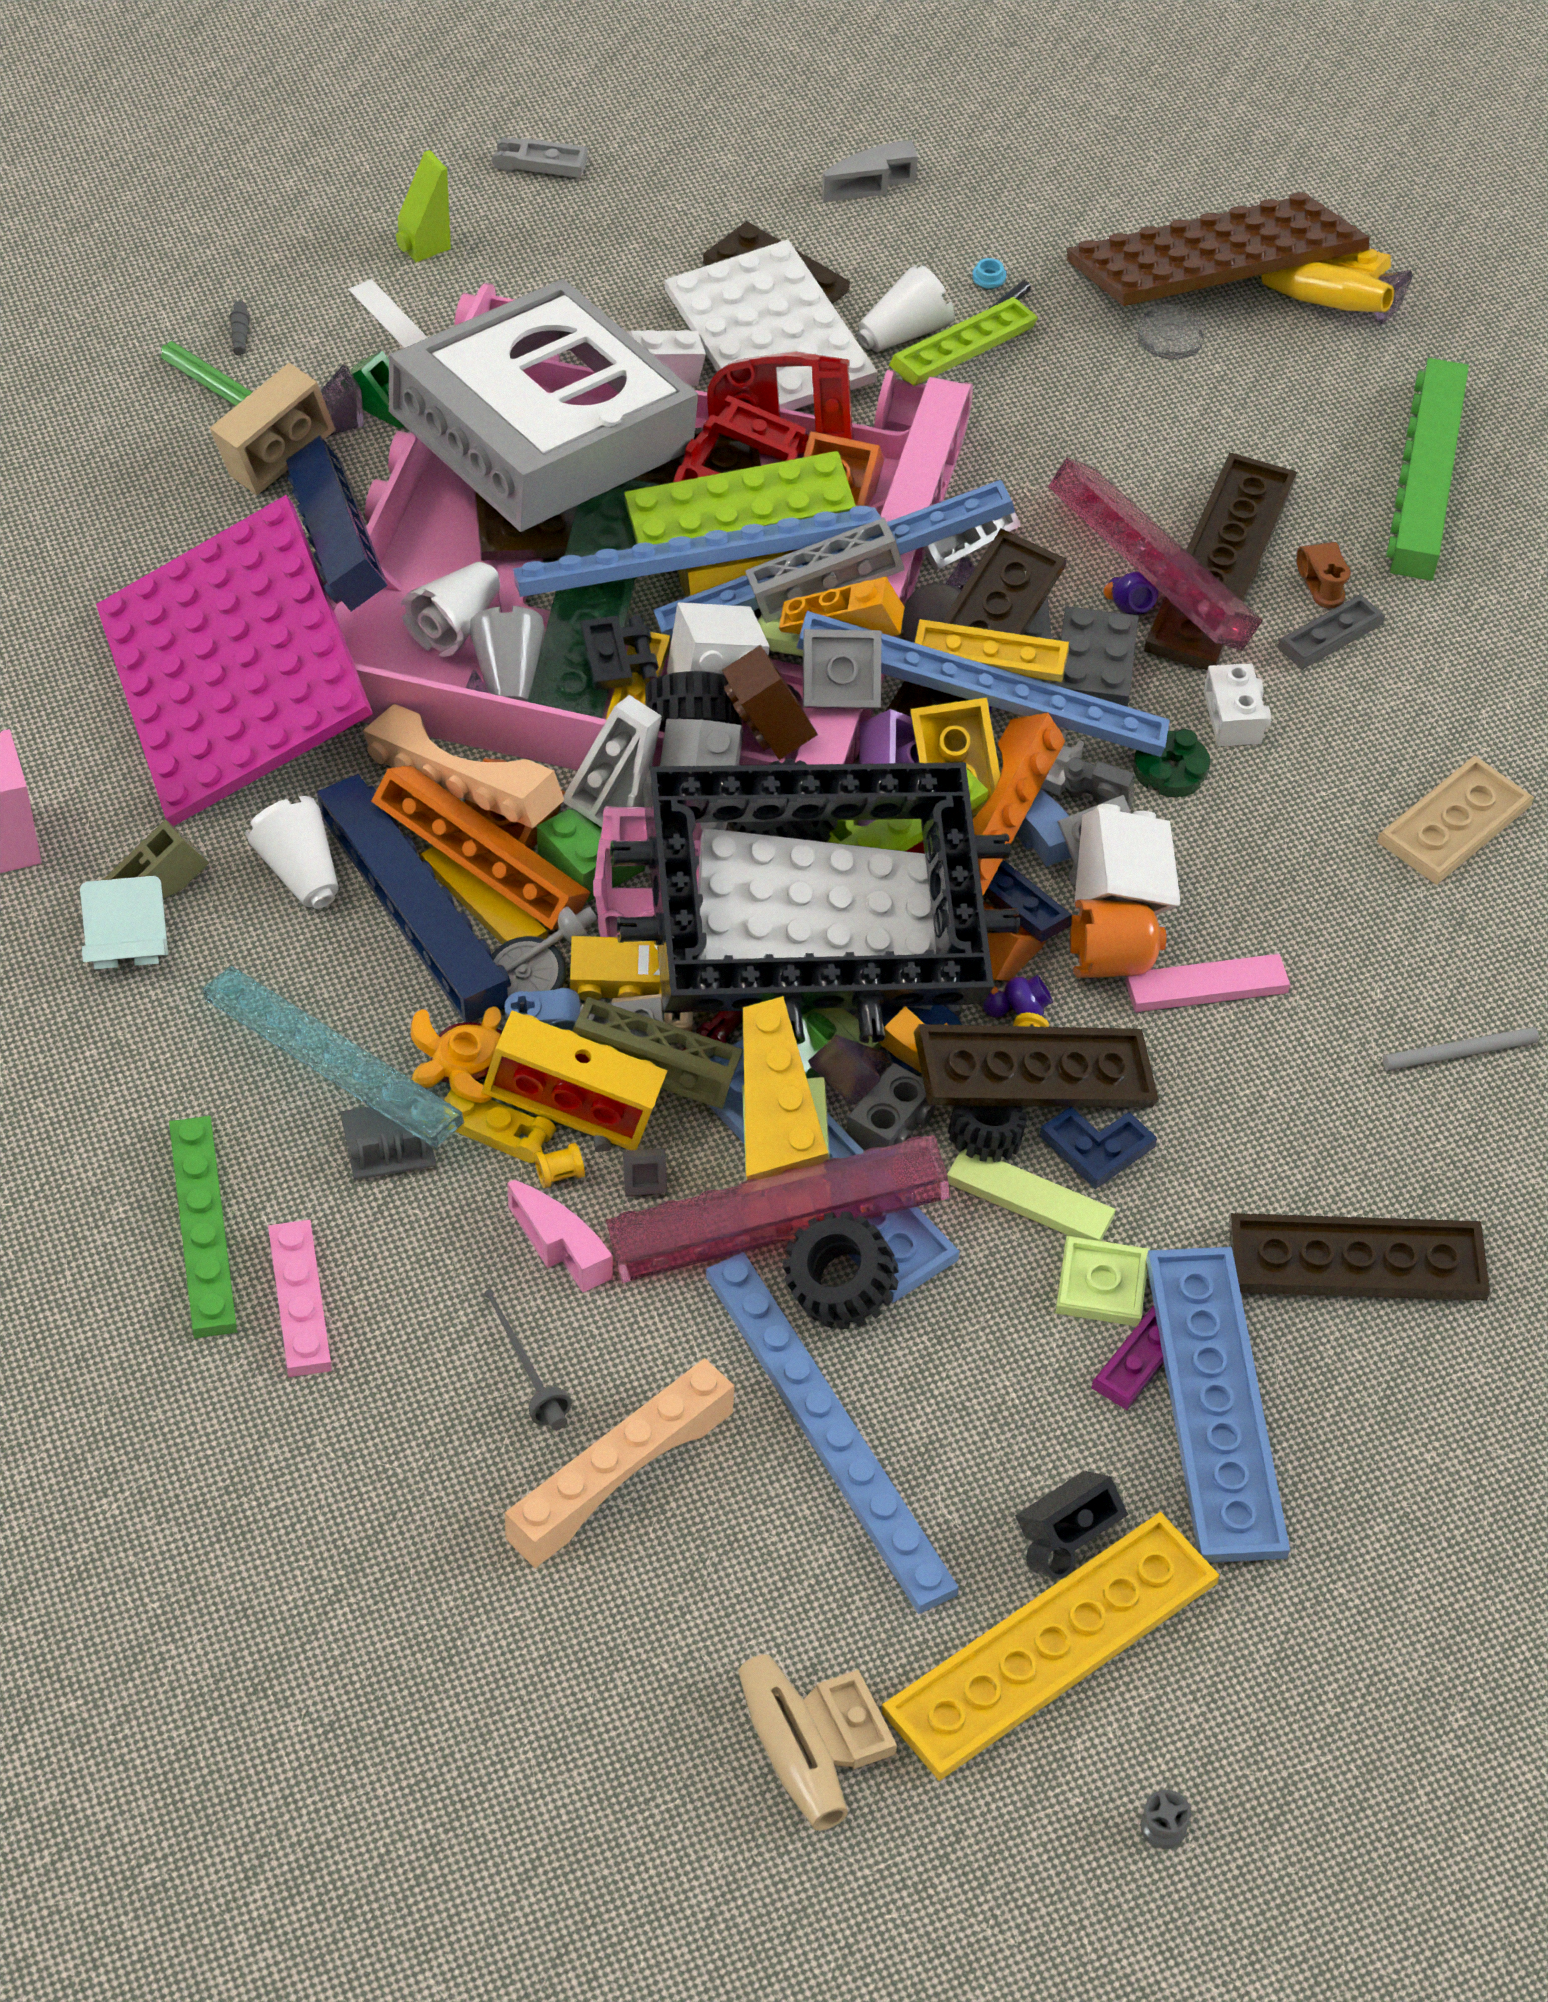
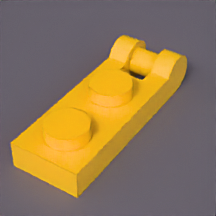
(501, 1127)

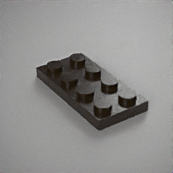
(750, 238)

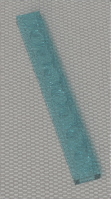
(334, 1056)

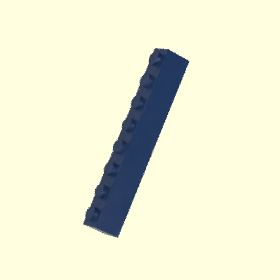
(334, 525)
(414, 899)

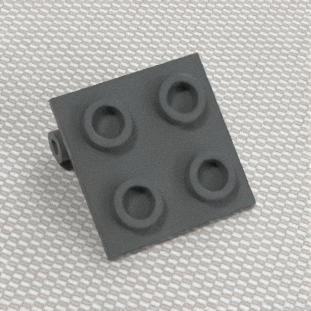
(382, 1146)

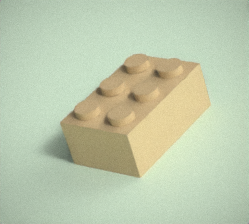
(271, 427)

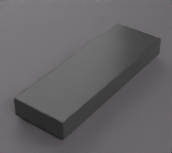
(1331, 631)

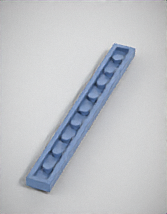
(910, 532)
(687, 552)
(1011, 690)
(832, 1434)

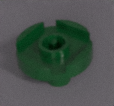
(1174, 781)

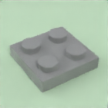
(842, 669)

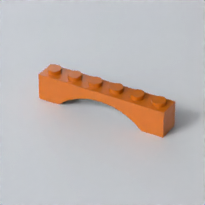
(1028, 753)

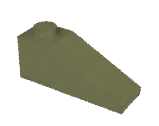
(164, 855)

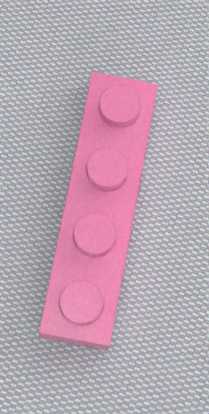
(299, 1298)

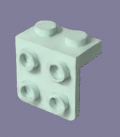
(123, 921)

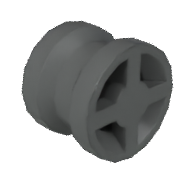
(1170, 1808)

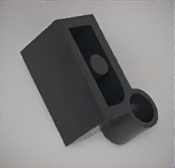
(1069, 1520)

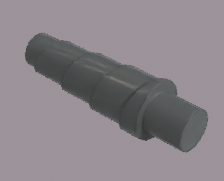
(240, 326)

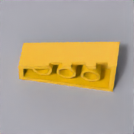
(779, 1107)

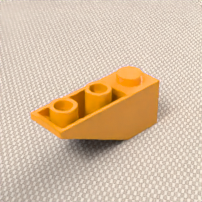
(865, 604)

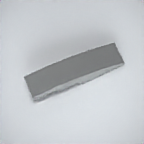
(956, 546)

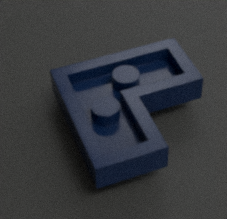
(1094, 1153)

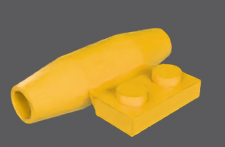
(1338, 282)

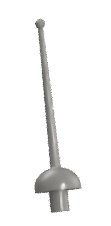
(568, 924)

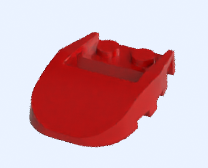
(756, 383)
(746, 425)

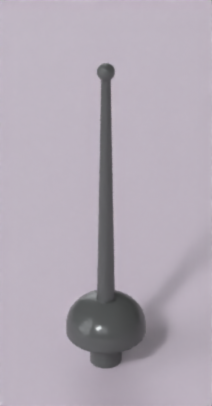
(549, 1403)

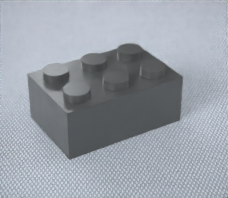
(1099, 653)

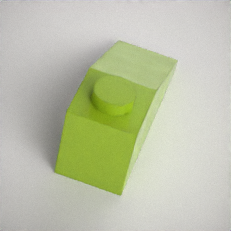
(425, 211)

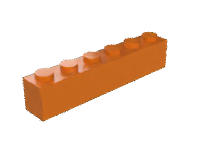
(479, 845)

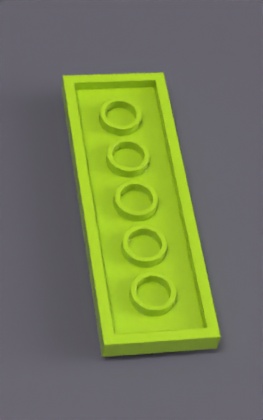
(740, 498)

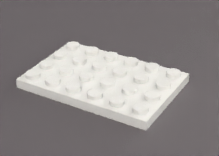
(767, 307)
(810, 898)

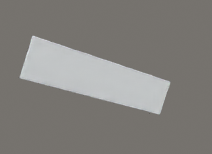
(387, 313)

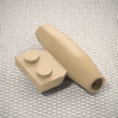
(814, 1734)

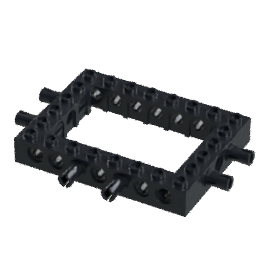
(817, 792)

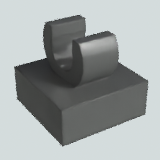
(644, 1171)

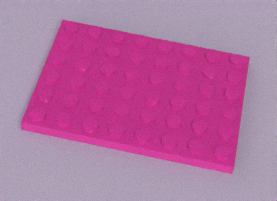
(232, 660)

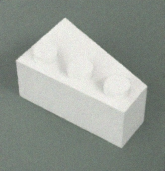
(616, 762)

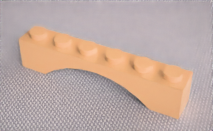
(514, 789)
(561, 1504)

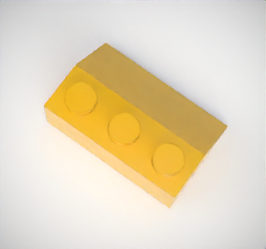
(956, 735)

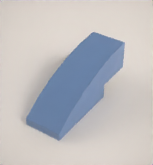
(1042, 830)

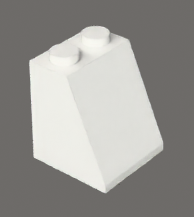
(712, 637)
(1127, 858)

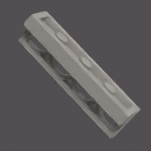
(826, 571)

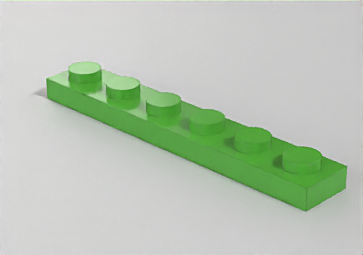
(202, 1227)

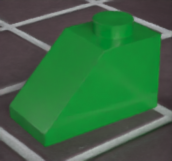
(373, 379)

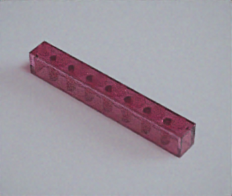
(1155, 554)
(776, 1207)

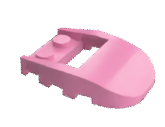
(623, 825)

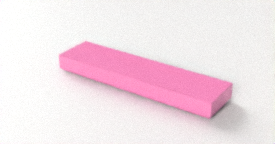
(1208, 983)

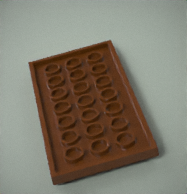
(1216, 248)

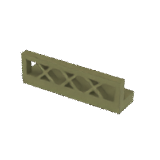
(689, 1070)

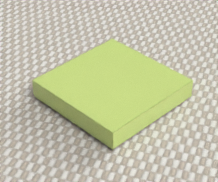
(1102, 1281)

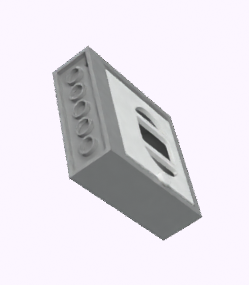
(525, 445)

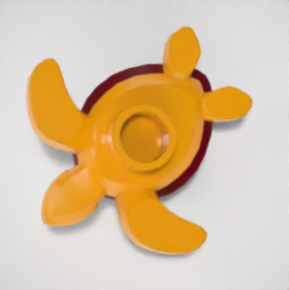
(457, 1054)

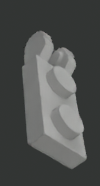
(540, 157)

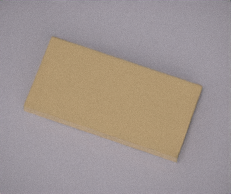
(1455, 820)

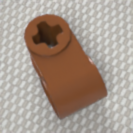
(1324, 572)

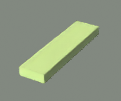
(1031, 1196)

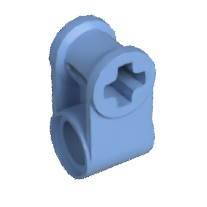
(552, 1007)

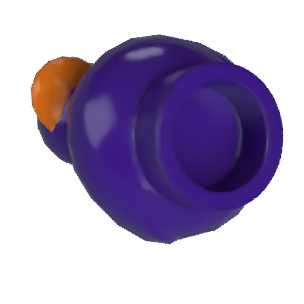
(1132, 593)
(1021, 994)

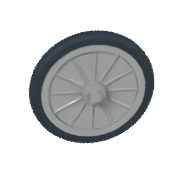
(540, 973)

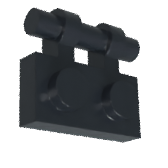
(607, 653)

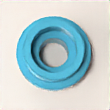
(989, 273)

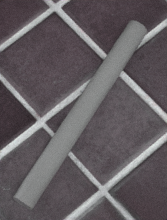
(1460, 1048)

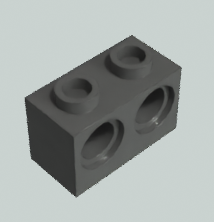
(885, 1109)

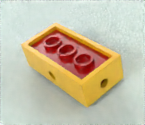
(573, 1080)

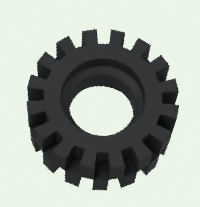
(987, 1130)

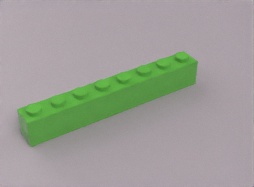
(1428, 469)

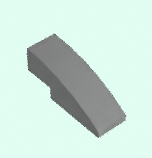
(871, 172)

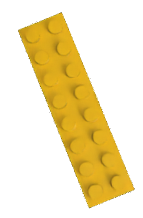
(1049, 1645)

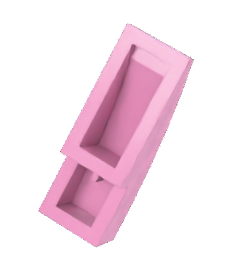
(560, 1236)

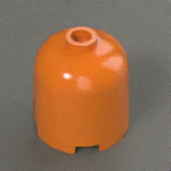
(1115, 938)

